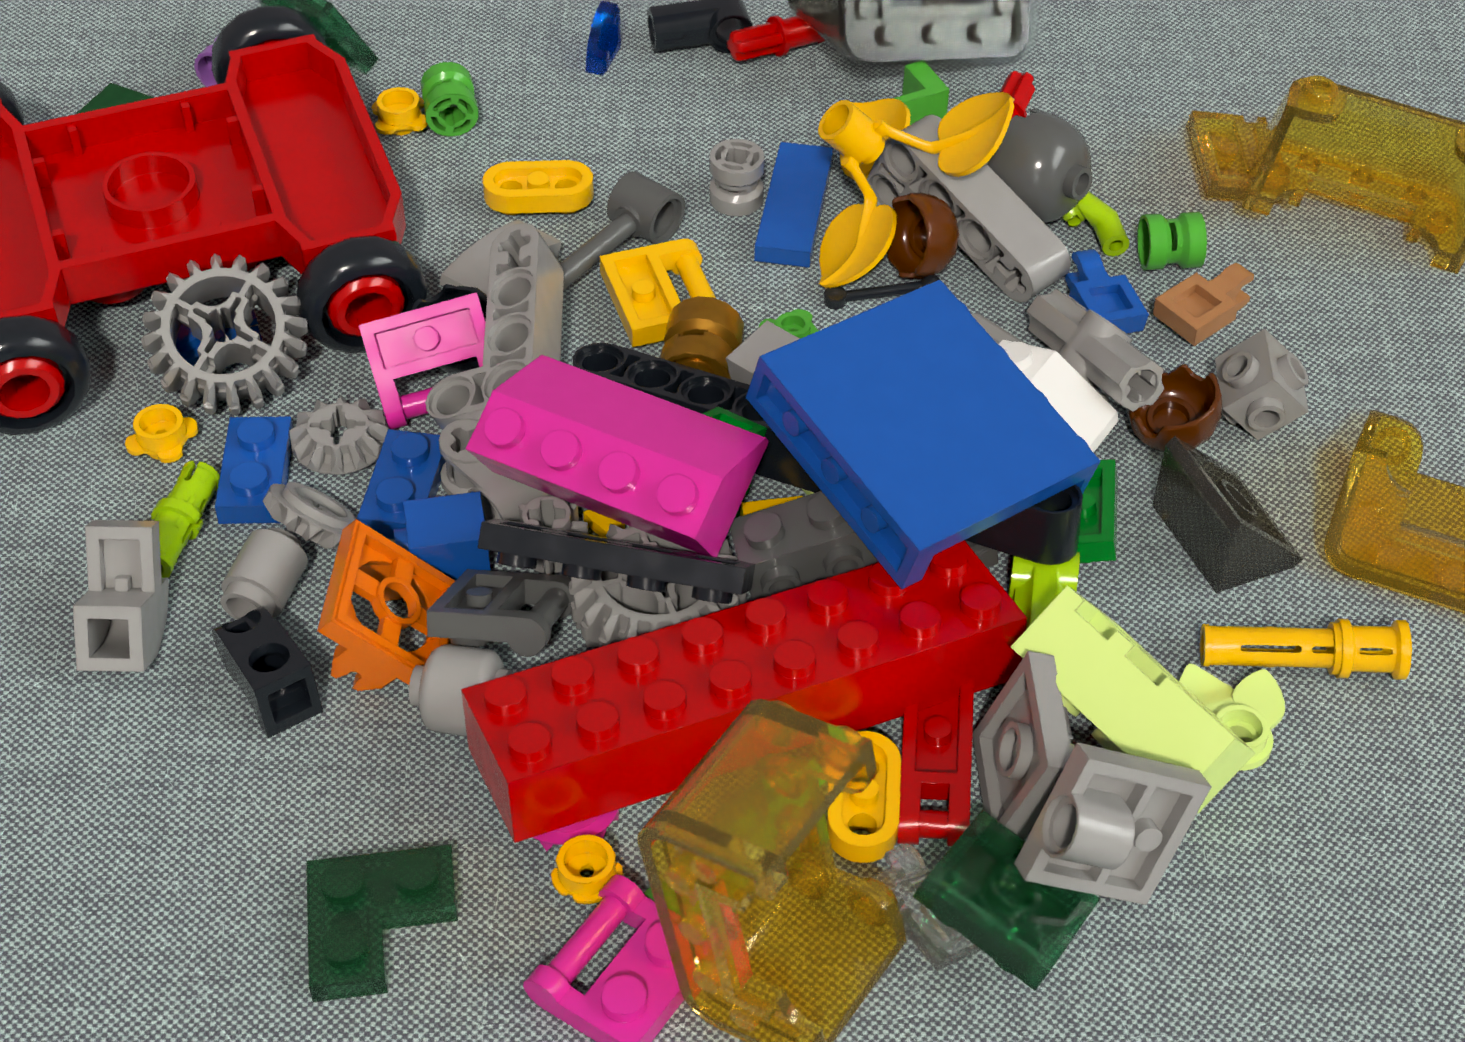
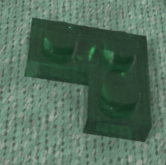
(361, 897)

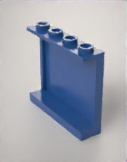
(917, 427)

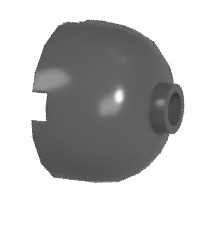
(1044, 163)

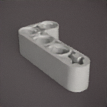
(991, 219)
(519, 323)

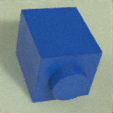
(445, 532)

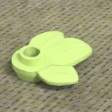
(1247, 710)

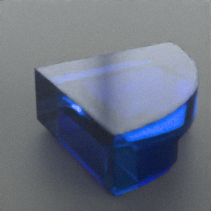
(603, 38)

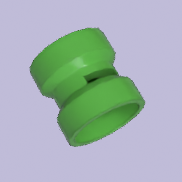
(449, 99)
(1171, 241)

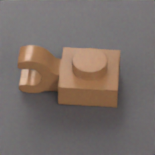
(1201, 306)

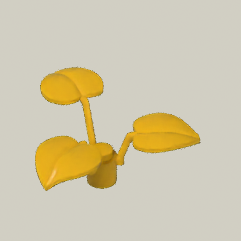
(858, 131)

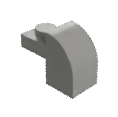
(126, 601)

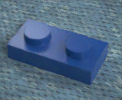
(253, 460)
(404, 471)

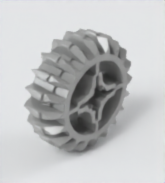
(186, 308)
(614, 612)

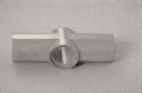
(1096, 350)

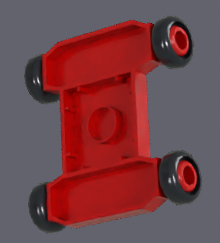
(242, 167)

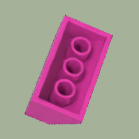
(618, 452)

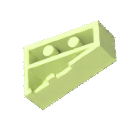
(1129, 693)

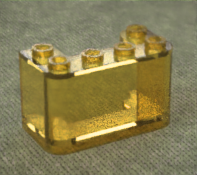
(749, 885)

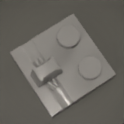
(1023, 744)

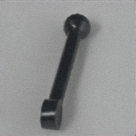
(836, 297)

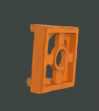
(379, 573)

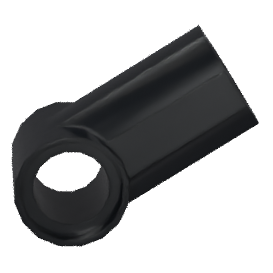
(695, 24)

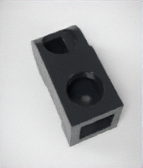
(268, 670)

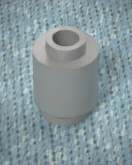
(263, 573)

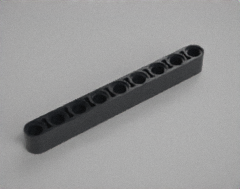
(1040, 533)

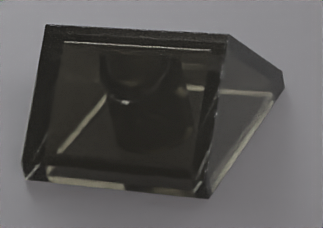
(1218, 520)

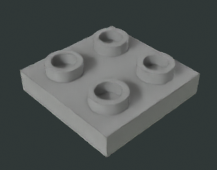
(1112, 824)

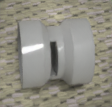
(736, 177)

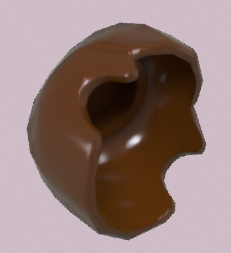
(924, 235)
(1185, 409)

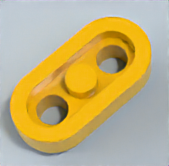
(538, 187)
(871, 810)

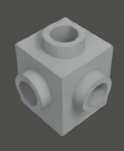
(1261, 385)

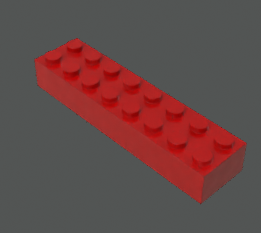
(648, 708)

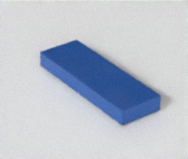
(794, 205)

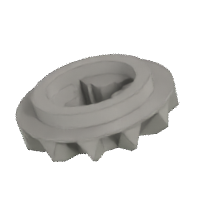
(356, 448)
(308, 513)

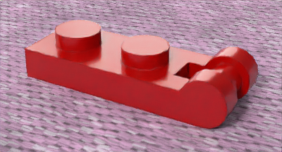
(937, 767)

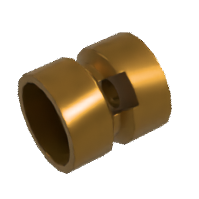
(703, 334)

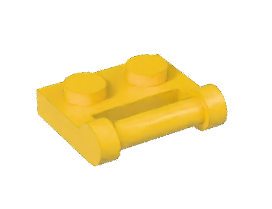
(643, 289)

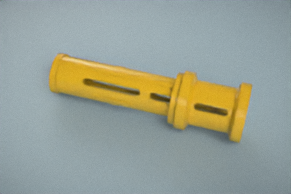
(1341, 641)

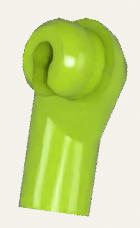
(1103, 220)

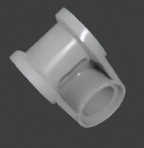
(467, 474)

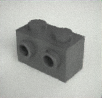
(797, 544)

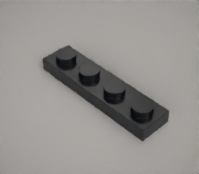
(588, 555)

